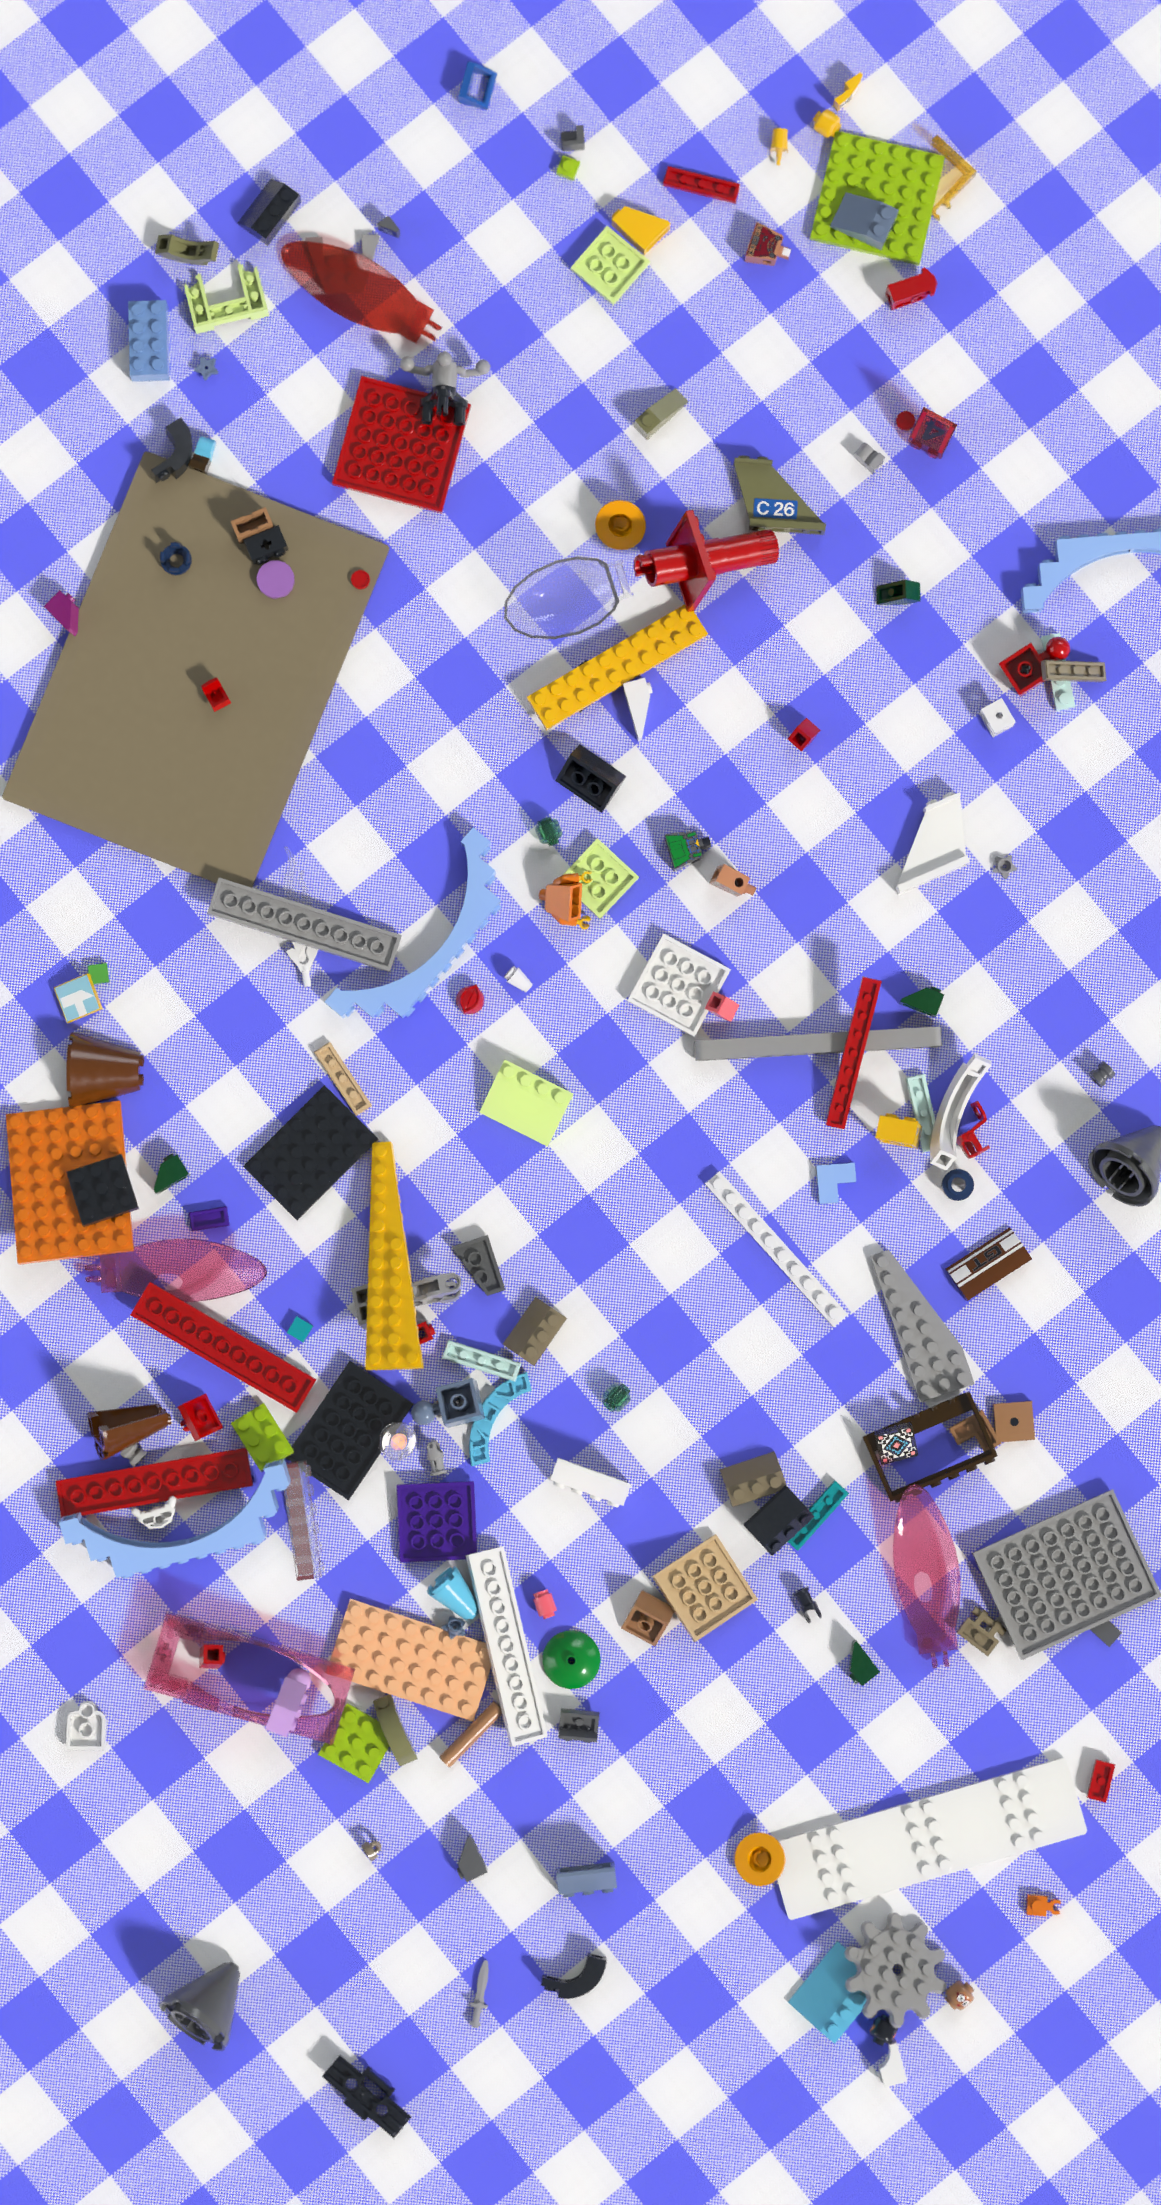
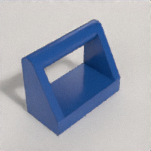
(470, 71)

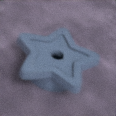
(206, 372)
(454, 1622)

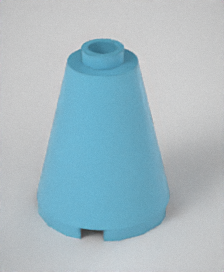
(454, 1593)

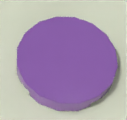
(275, 579)

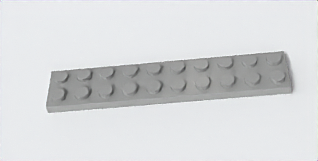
(304, 924)

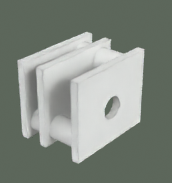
(997, 717)

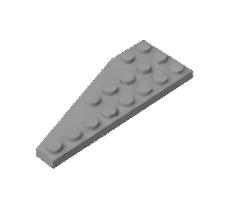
(928, 1346)

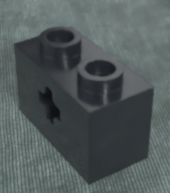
(256, 543)

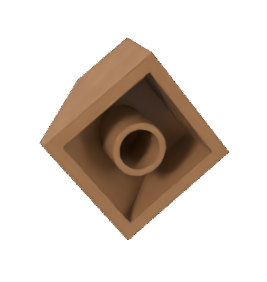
(648, 1618)

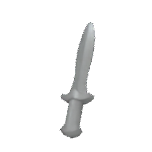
(478, 2002)

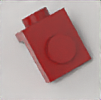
(215, 694)

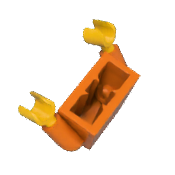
(564, 899)

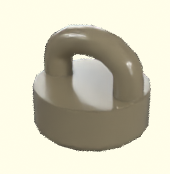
(368, 1850)

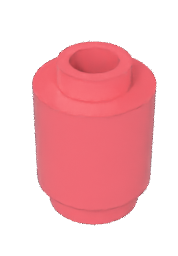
(544, 1604)

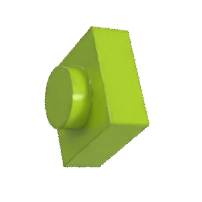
(568, 168)

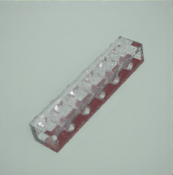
(302, 1522)

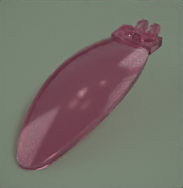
(182, 1266)
(927, 1572)

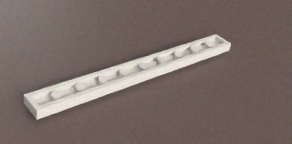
(776, 1249)

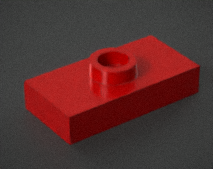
(1100, 1780)

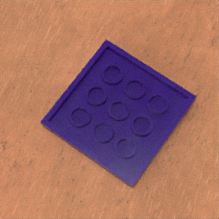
(436, 1521)

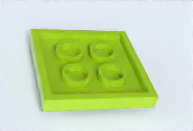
(357, 1744)

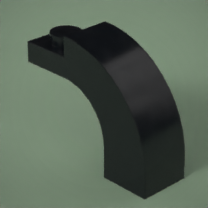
(178, 463)
(582, 1983)

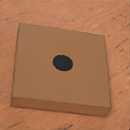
(1014, 1421)

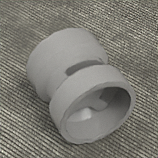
(133, 1454)

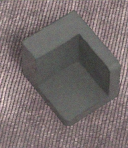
(573, 139)

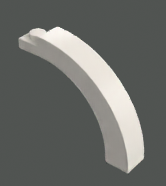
(952, 1108)

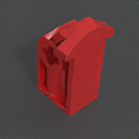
(911, 289)

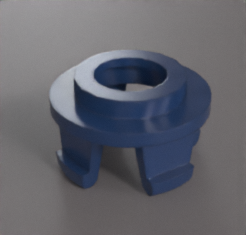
(175, 548)
(950, 1192)

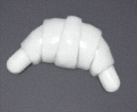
(158, 1516)

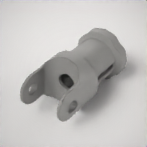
(435, 1457)

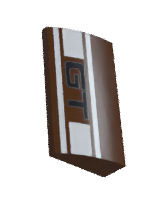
(988, 1264)

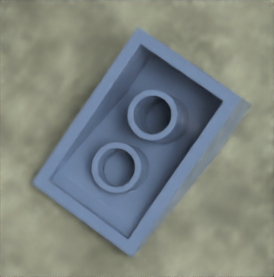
(865, 219)

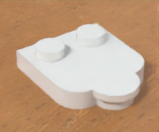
(86, 1728)

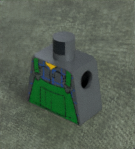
(685, 848)

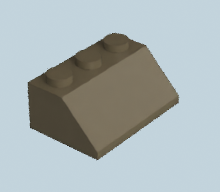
(534, 1331)
(753, 1478)

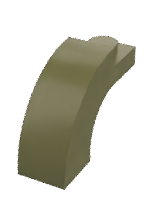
(186, 251)

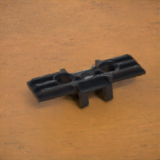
(362, 2100)

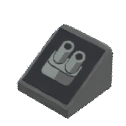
(388, 226)

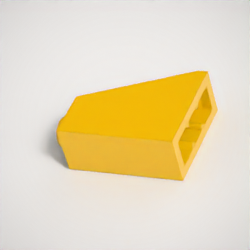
(639, 228)

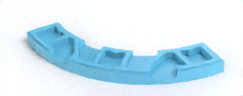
(492, 1407)

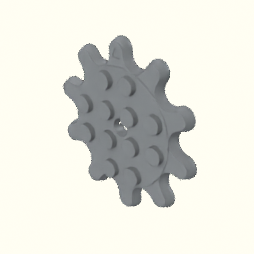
(875, 1973)

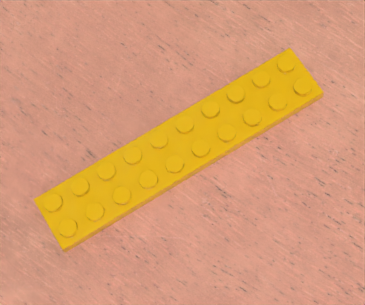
(616, 666)

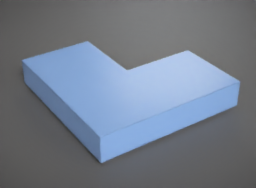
(829, 1176)

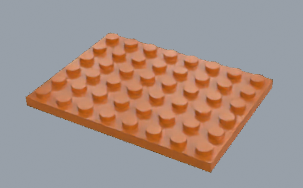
(40, 1153)

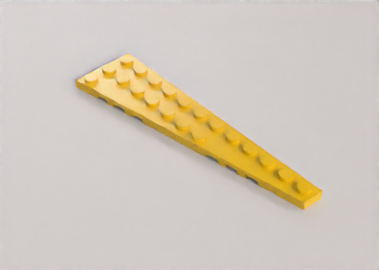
(391, 1313)

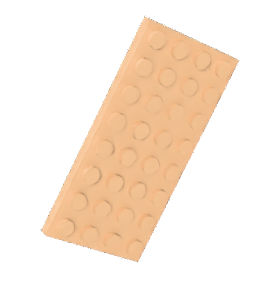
(412, 1659)

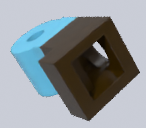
(203, 455)

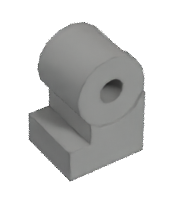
(869, 457)

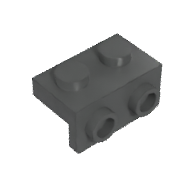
(578, 1725)

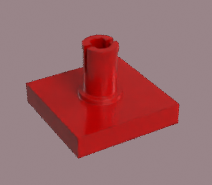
(199, 1417)

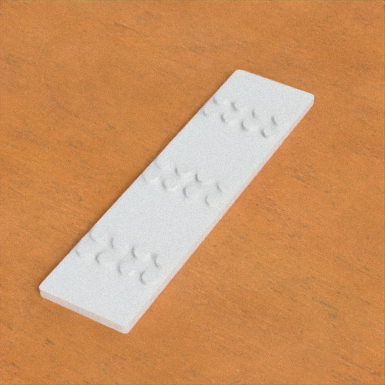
(929, 1838)

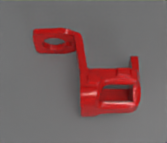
(965, 1139)

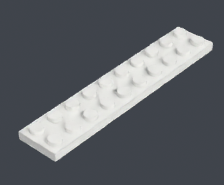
(506, 1646)

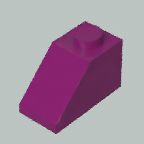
(65, 611)

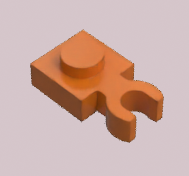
(1038, 1905)

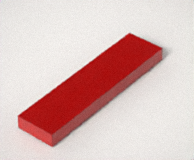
(701, 184)

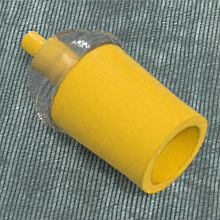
(779, 144)

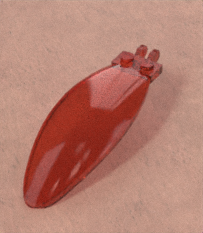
(357, 289)

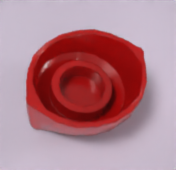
(470, 999)

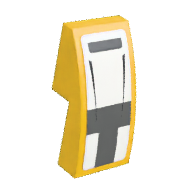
(850, 88)

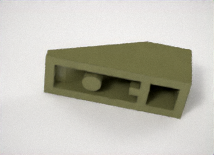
(660, 413)

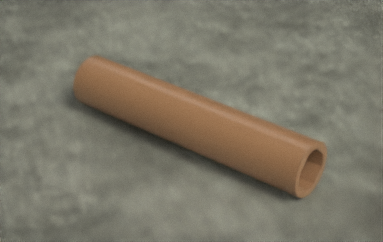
(471, 1734)

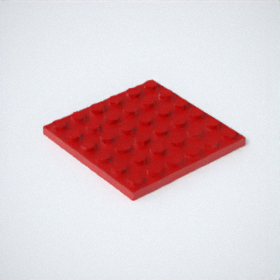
(394, 453)

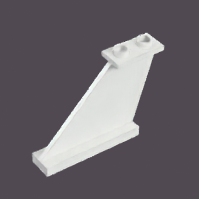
(938, 844)

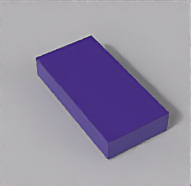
(209, 1218)

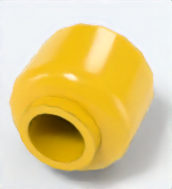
(826, 123)

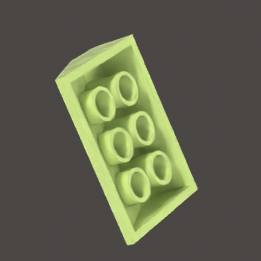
(526, 1103)

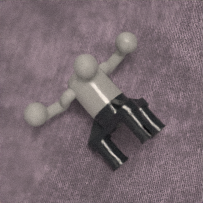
(444, 386)

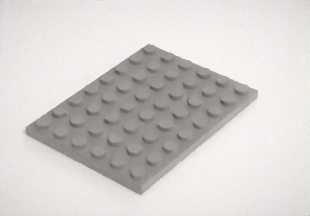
(1066, 1574)

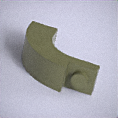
(394, 1730)

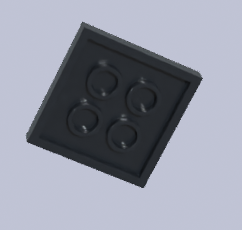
(102, 1190)

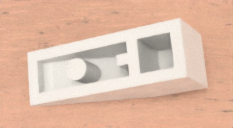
(638, 698)

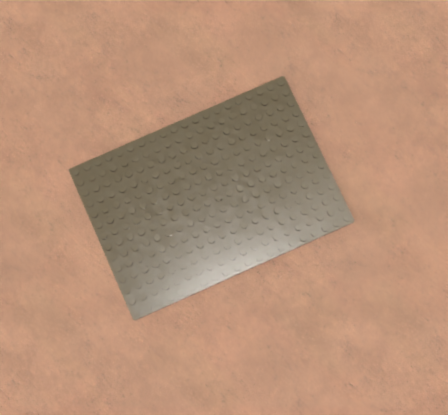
(124, 723)

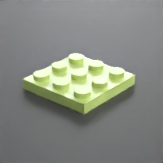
(610, 265)
(609, 876)

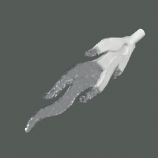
(302, 955)

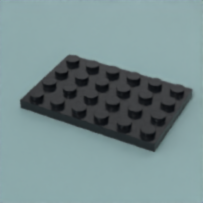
(310, 1153)
(346, 1429)

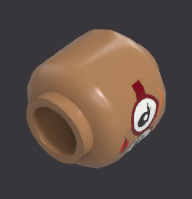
(959, 1995)

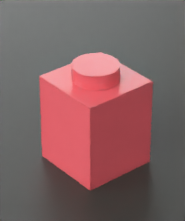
(722, 1006)

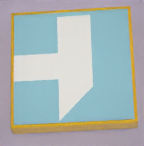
(78, 998)

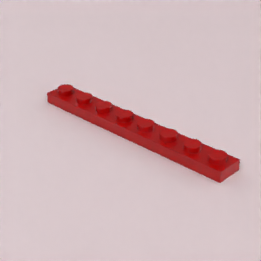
(853, 1052)

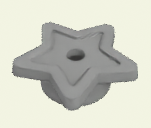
(1009, 866)

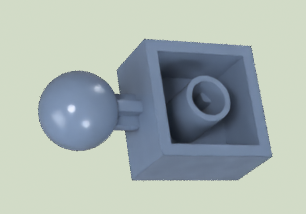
(448, 1398)

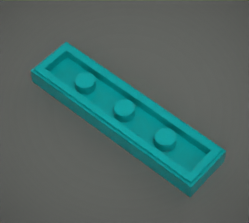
(821, 1510)

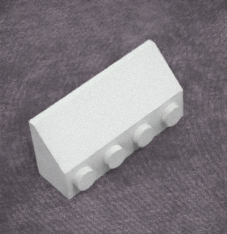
(591, 1482)

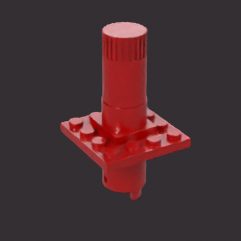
(697, 561)

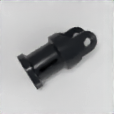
(806, 1602)

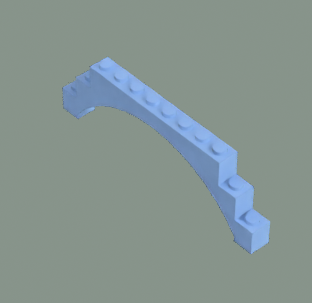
(1078, 552)
(407, 991)
(136, 1556)

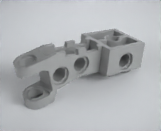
(425, 1291)

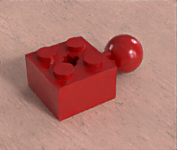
(1056, 649)

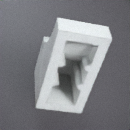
(892, 2069)

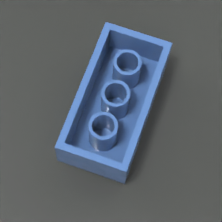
(149, 340)

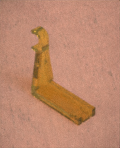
(964, 167)

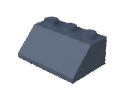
(586, 1879)

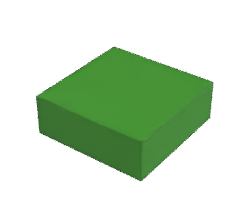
(99, 973)

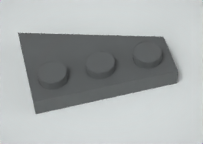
(481, 1263)

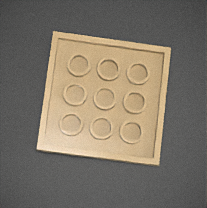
(704, 1588)

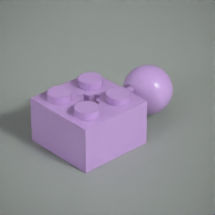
(288, 1702)

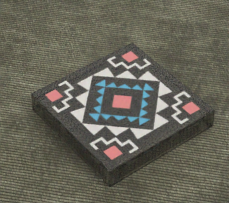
(896, 1443)

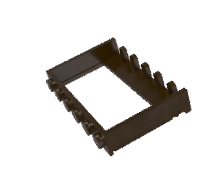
(928, 1419)

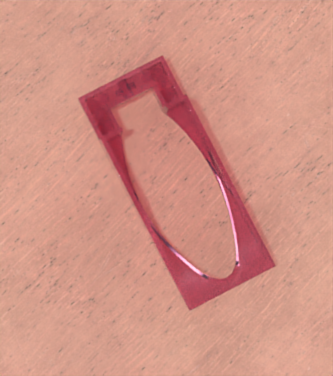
(159, 1680)

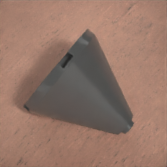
(1129, 1166)
(206, 2006)

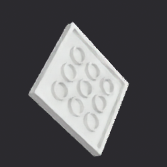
(678, 985)

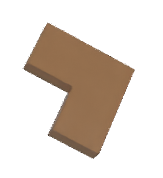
(969, 1428)

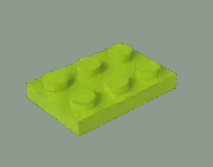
(262, 1436)

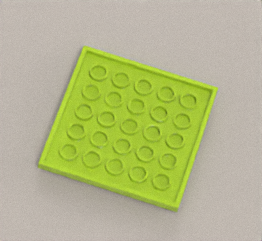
(886, 174)

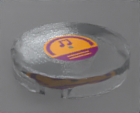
(397, 1441)

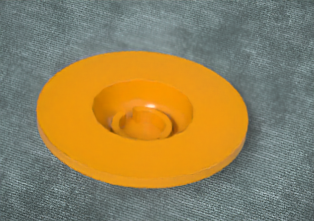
(620, 524)
(759, 1859)

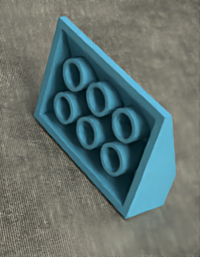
(824, 1995)

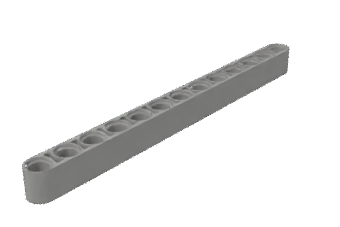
(814, 1044)

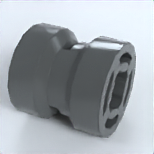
(1101, 1074)

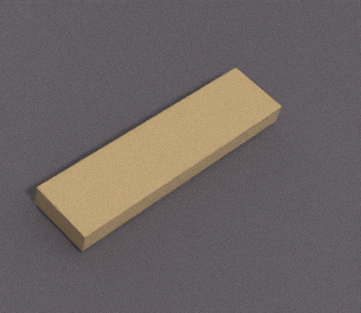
(343, 1078)

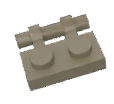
(977, 1636)

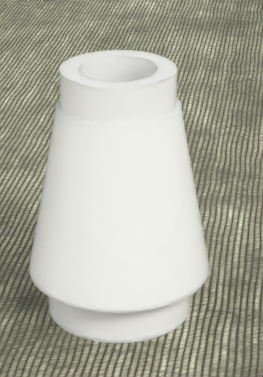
(518, 979)

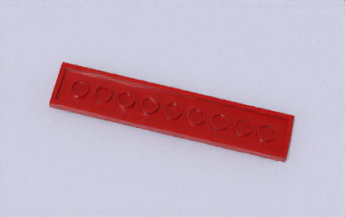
(223, 1347)
(154, 1483)

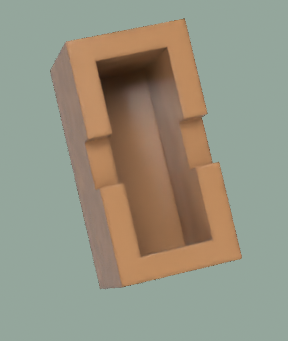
(251, 524)

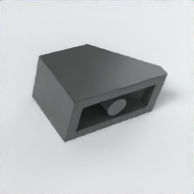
(471, 1862)

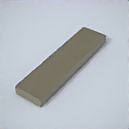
(1073, 671)

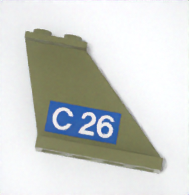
(772, 501)

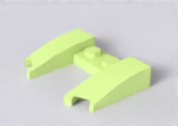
(206, 316)

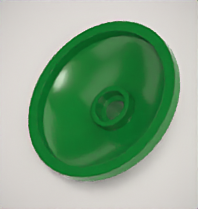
(566, 1645)

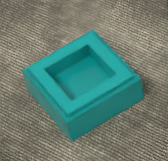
(300, 1329)

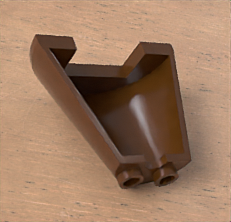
(100, 1070)
(123, 1427)

